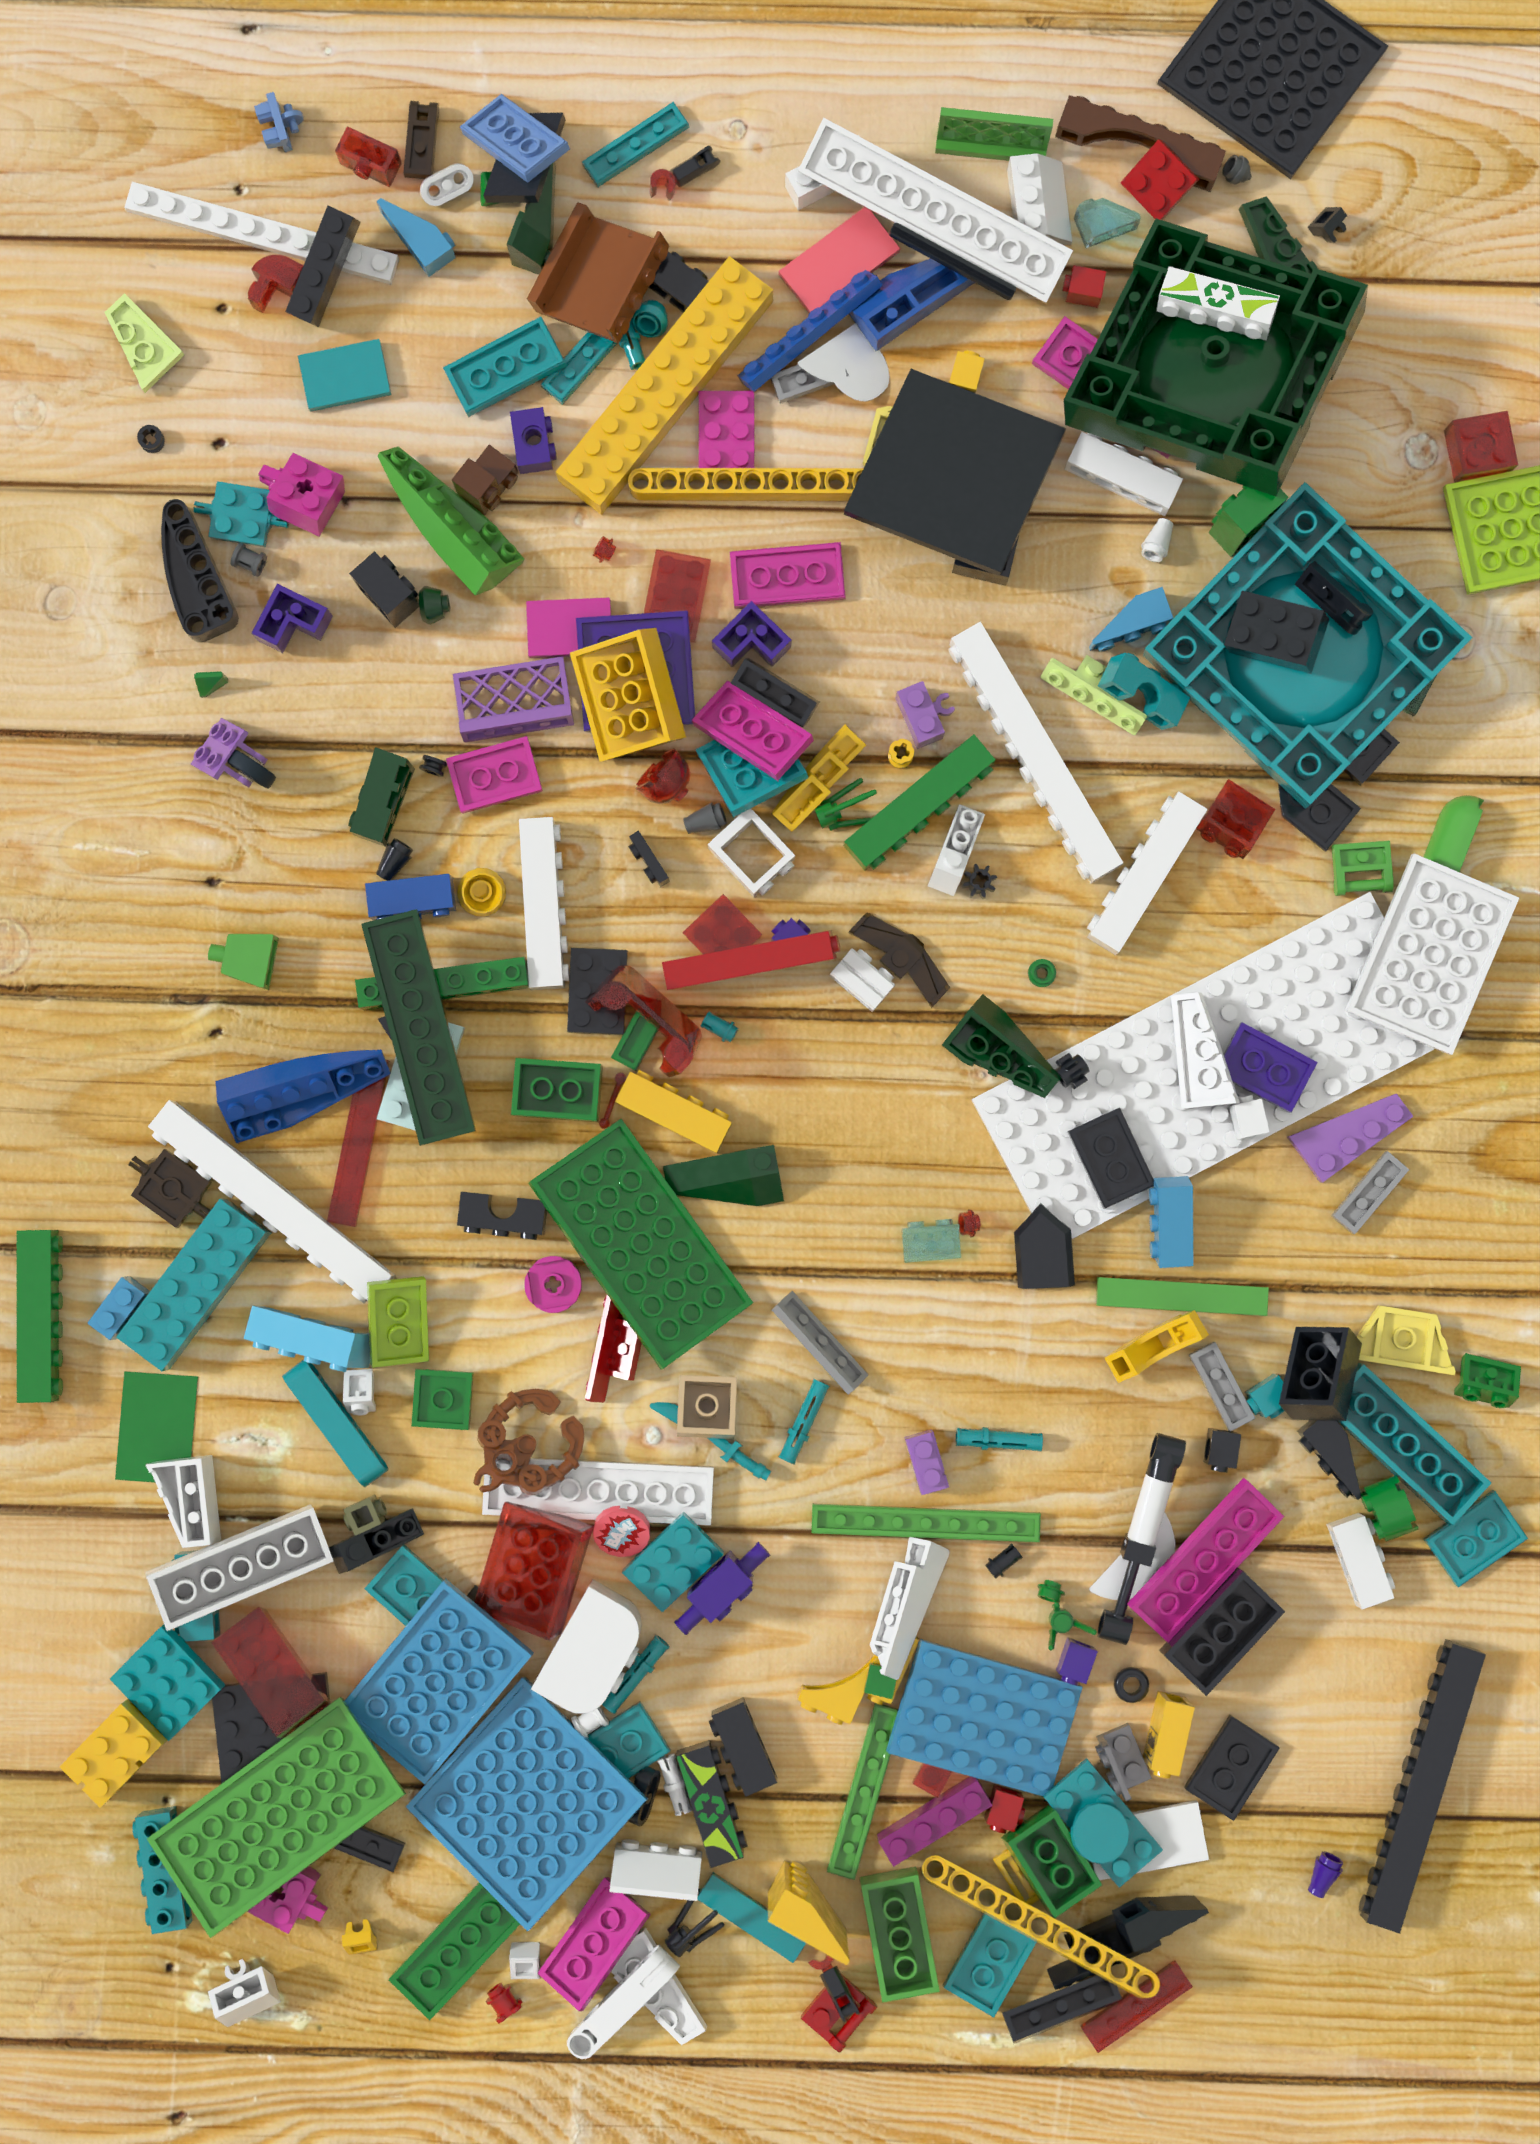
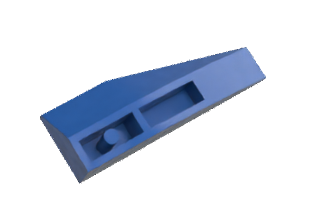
(906, 300)
(294, 1090)

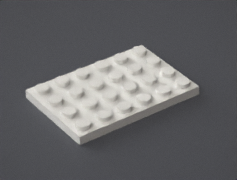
(1432, 954)

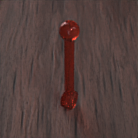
(620, 1079)

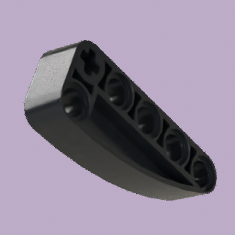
(189, 585)

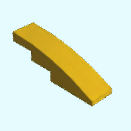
(822, 774)

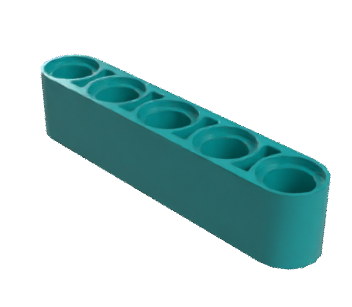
(335, 1423)

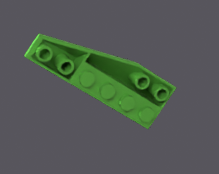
(450, 524)

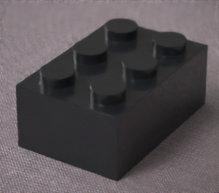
(1276, 631)
(1320, 1373)

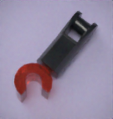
(683, 172)
(835, 1986)

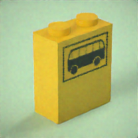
(1168, 1734)

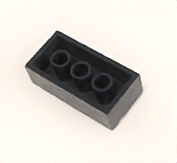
(1222, 1631)

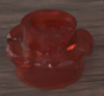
(604, 549)
(969, 1223)

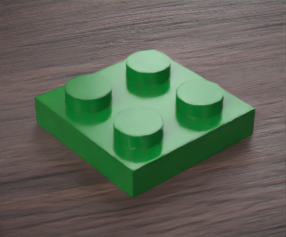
(442, 1399)

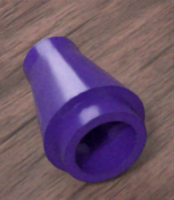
(1325, 1873)

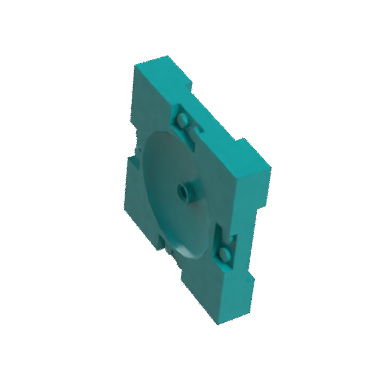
(1296, 721)

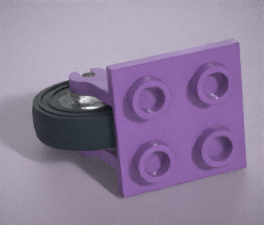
(221, 748)

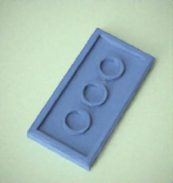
(514, 138)

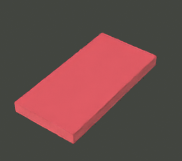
(835, 259)

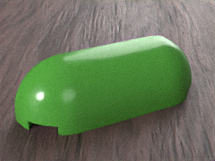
(1454, 831)

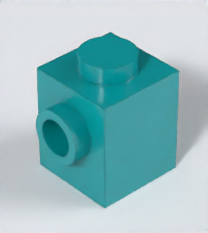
(1265, 1397)

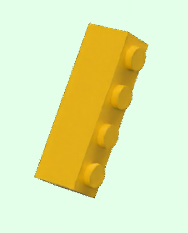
(674, 1112)

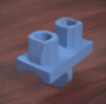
(271, 111)

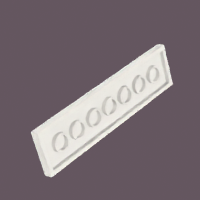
(653, 1489)

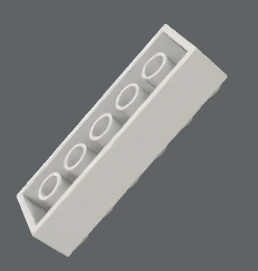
(239, 1567)

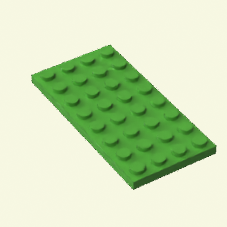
(276, 1817)

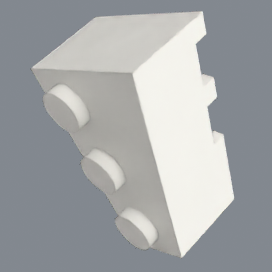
(190, 1498)

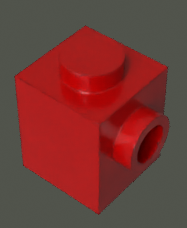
(1084, 286)
(1005, 1809)

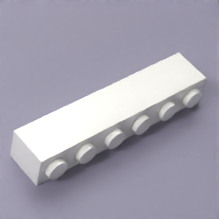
(1146, 873)
(542, 903)

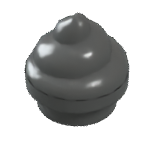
(1237, 169)

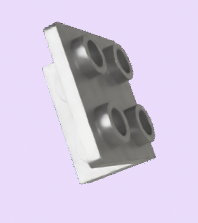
(1122, 1755)

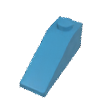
(420, 237)

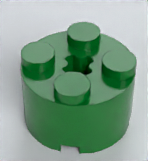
(1390, 1509)

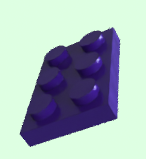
(1267, 1067)

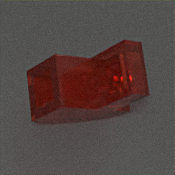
(272, 274)

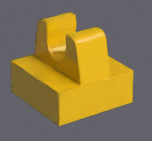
(361, 1941)

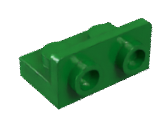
(1488, 1381)

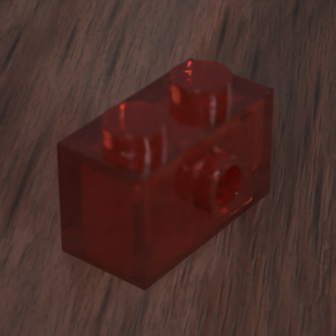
(368, 157)

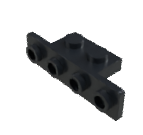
(1102, 1931)

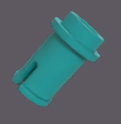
(719, 1027)

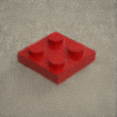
(1159, 180)

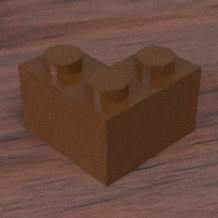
(485, 479)

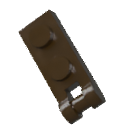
(421, 140)

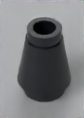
(394, 859)

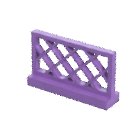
(513, 722)

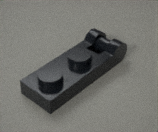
(1333, 598)

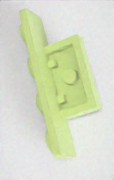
(1083, 687)

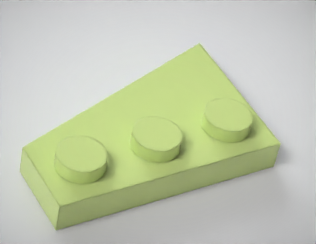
(143, 342)

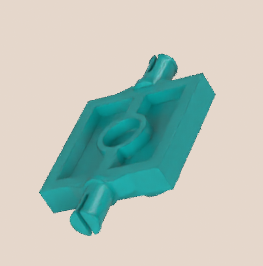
(239, 514)

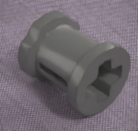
(248, 559)

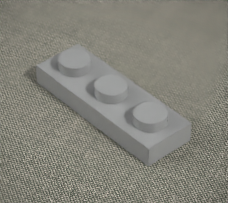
(1370, 1192)
(1222, 1386)

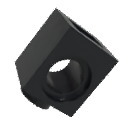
(1222, 1449)

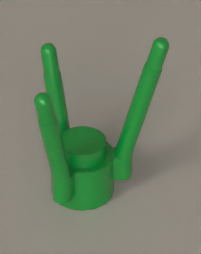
(829, 812)
(1062, 1622)

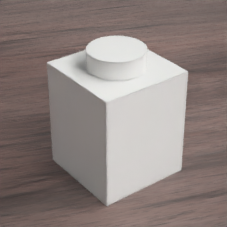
(1249, 1117)

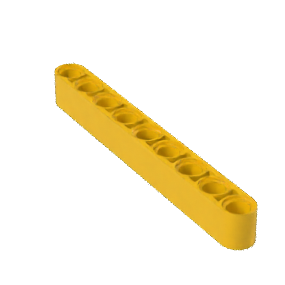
(739, 478)
(1053, 1927)

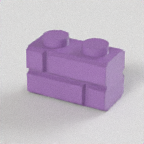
(926, 1462)

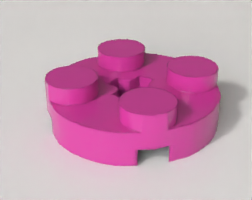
(540, 1274)

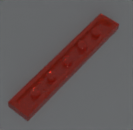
(356, 1154)

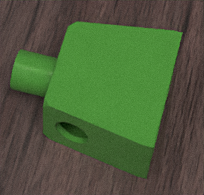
(247, 958)

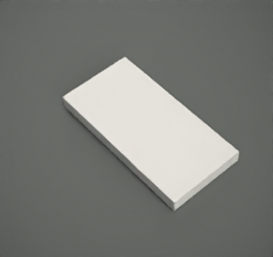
(1177, 1831)

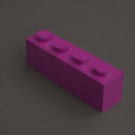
(933, 1820)

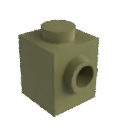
(365, 1514)

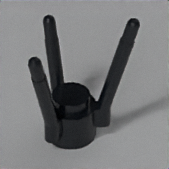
(683, 1938)

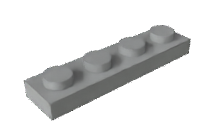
(820, 1342)

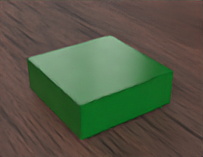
(879, 1684)

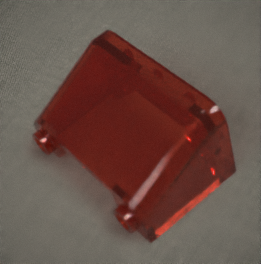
(628, 986)

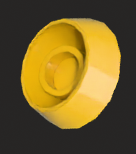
(481, 892)

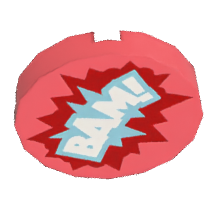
(621, 1531)

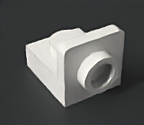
(359, 1391)

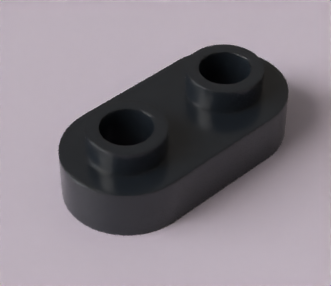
(647, 1782)

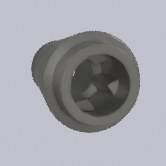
(705, 819)

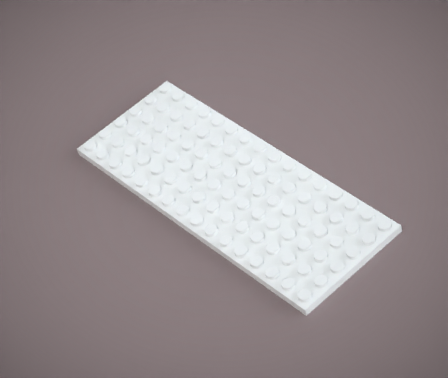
(1285, 990)

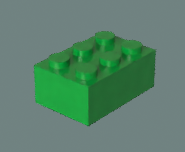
(1243, 517)
(556, 1090)
(1051, 1862)

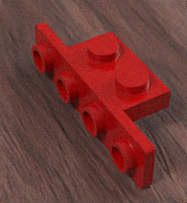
(615, 1353)

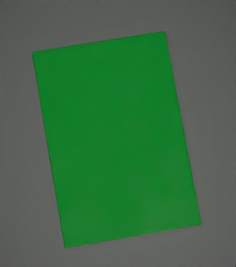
(154, 1422)

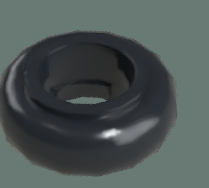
(1142, 1690)

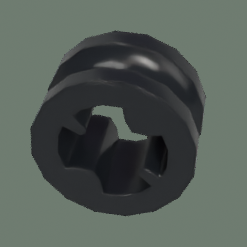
(151, 448)
(433, 765)

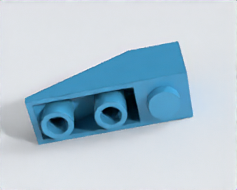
(1142, 614)

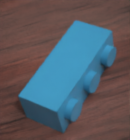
(1172, 1221)

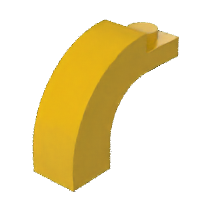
(1155, 1344)

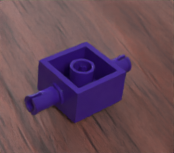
(720, 1587)

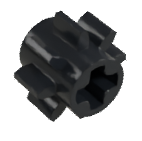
(975, 888)
(1072, 1070)

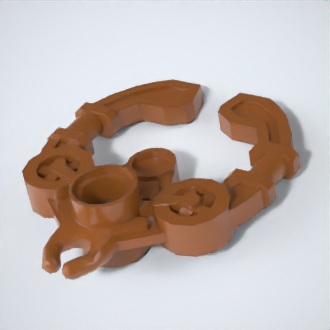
(526, 1476)

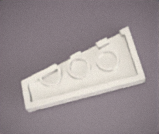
(1200, 1060)
(671, 2002)

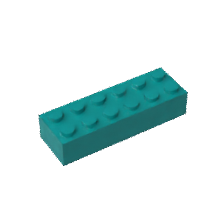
(193, 1284)
(1411, 1448)

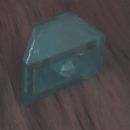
(1103, 220)

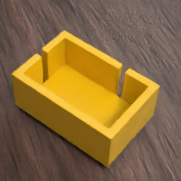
(113, 1753)

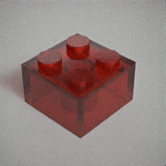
(1480, 446)

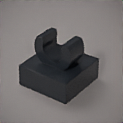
(1327, 222)

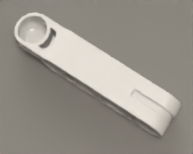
(622, 2003)

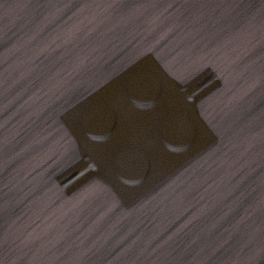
(170, 1188)

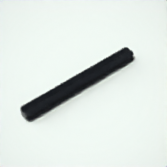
(952, 261)

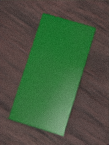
(635, 1042)

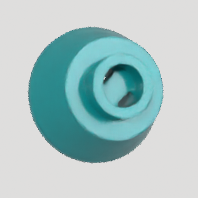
(650, 319)

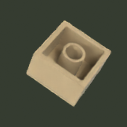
(706, 1407)

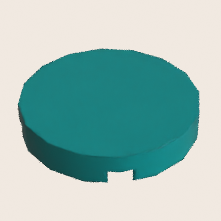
(1099, 1833)

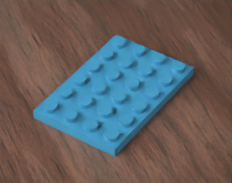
(436, 1680)
(984, 1718)

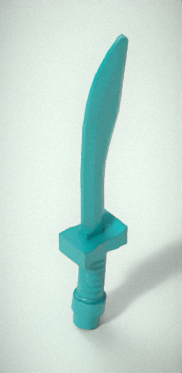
(731, 1450)

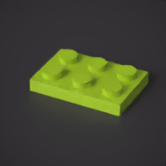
(397, 1321)

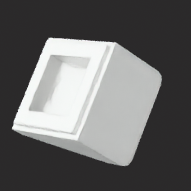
(524, 1960)

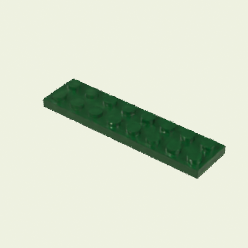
(418, 1027)

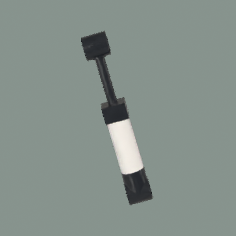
(1139, 1542)

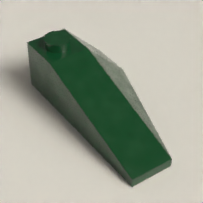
(533, 230)
(996, 1043)
(734, 1177)

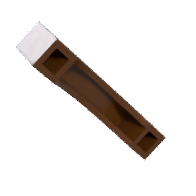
(1089, 123)

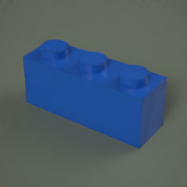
(426, 894)

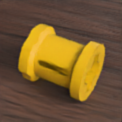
(895, 747)

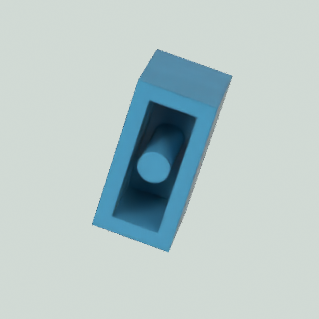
(118, 1307)

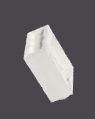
(731, 832)

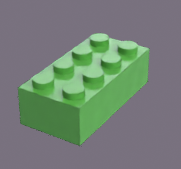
(899, 1934)

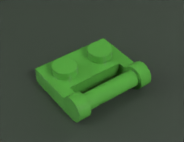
(1362, 858)

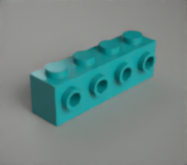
(165, 1902)

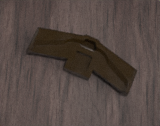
(903, 955)

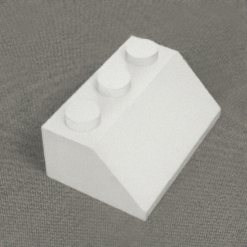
(1040, 195)
(656, 1870)

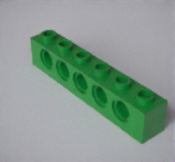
(460, 981)

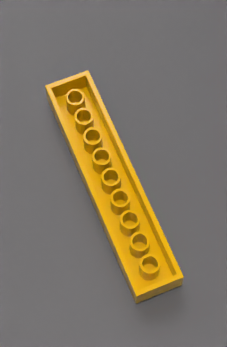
(665, 385)

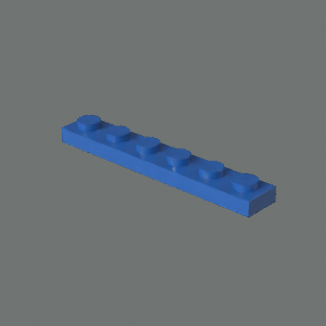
(811, 329)

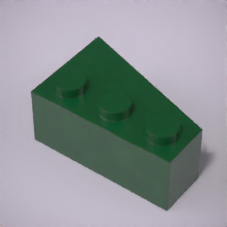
(381, 797)

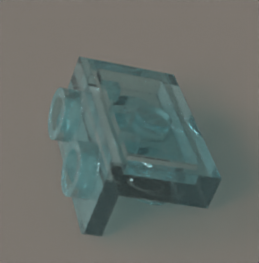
(931, 1242)

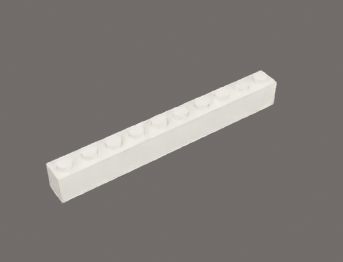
(1035, 753)
(267, 1198)

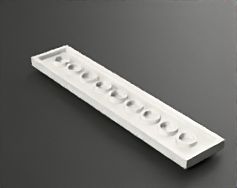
(934, 210)

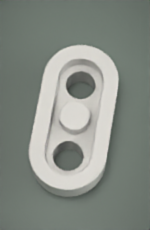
(447, 187)

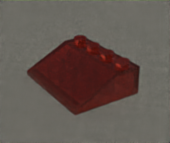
(533, 1569)

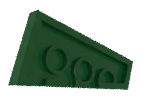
(1271, 237)

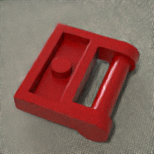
(823, 2014)

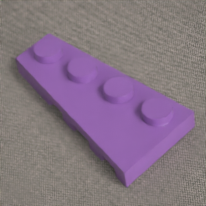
(1342, 1139)

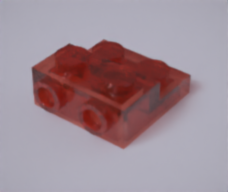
(1235, 820)

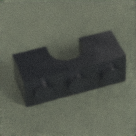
(476, 1213)

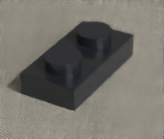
(641, 850)

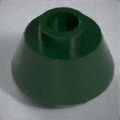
(433, 604)

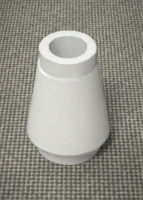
(1157, 542)

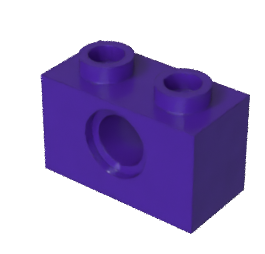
(528, 424)

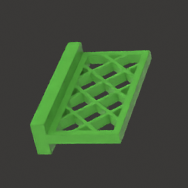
(994, 138)

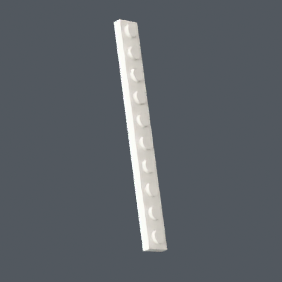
(251, 230)

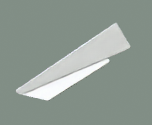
(906, 1603)

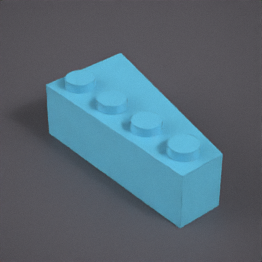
(307, 1338)

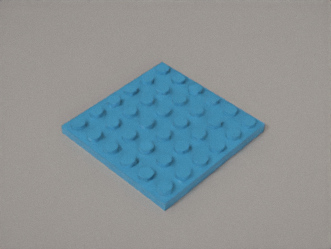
(526, 1803)

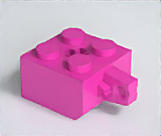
(303, 493)
(294, 1902)

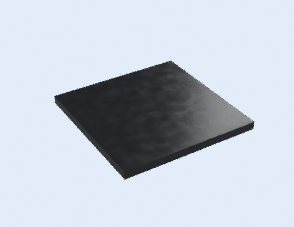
(1273, 73)
(955, 472)

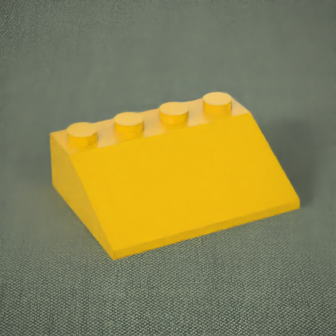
(628, 694)
(804, 1912)

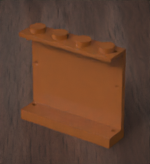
(597, 274)

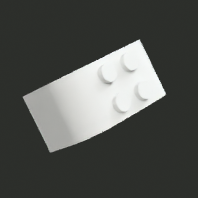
(591, 1651)

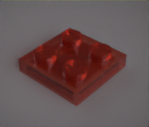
(721, 928)

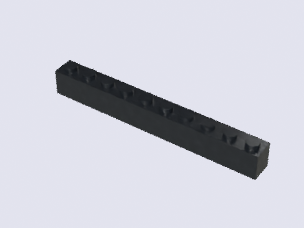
(1422, 1785)

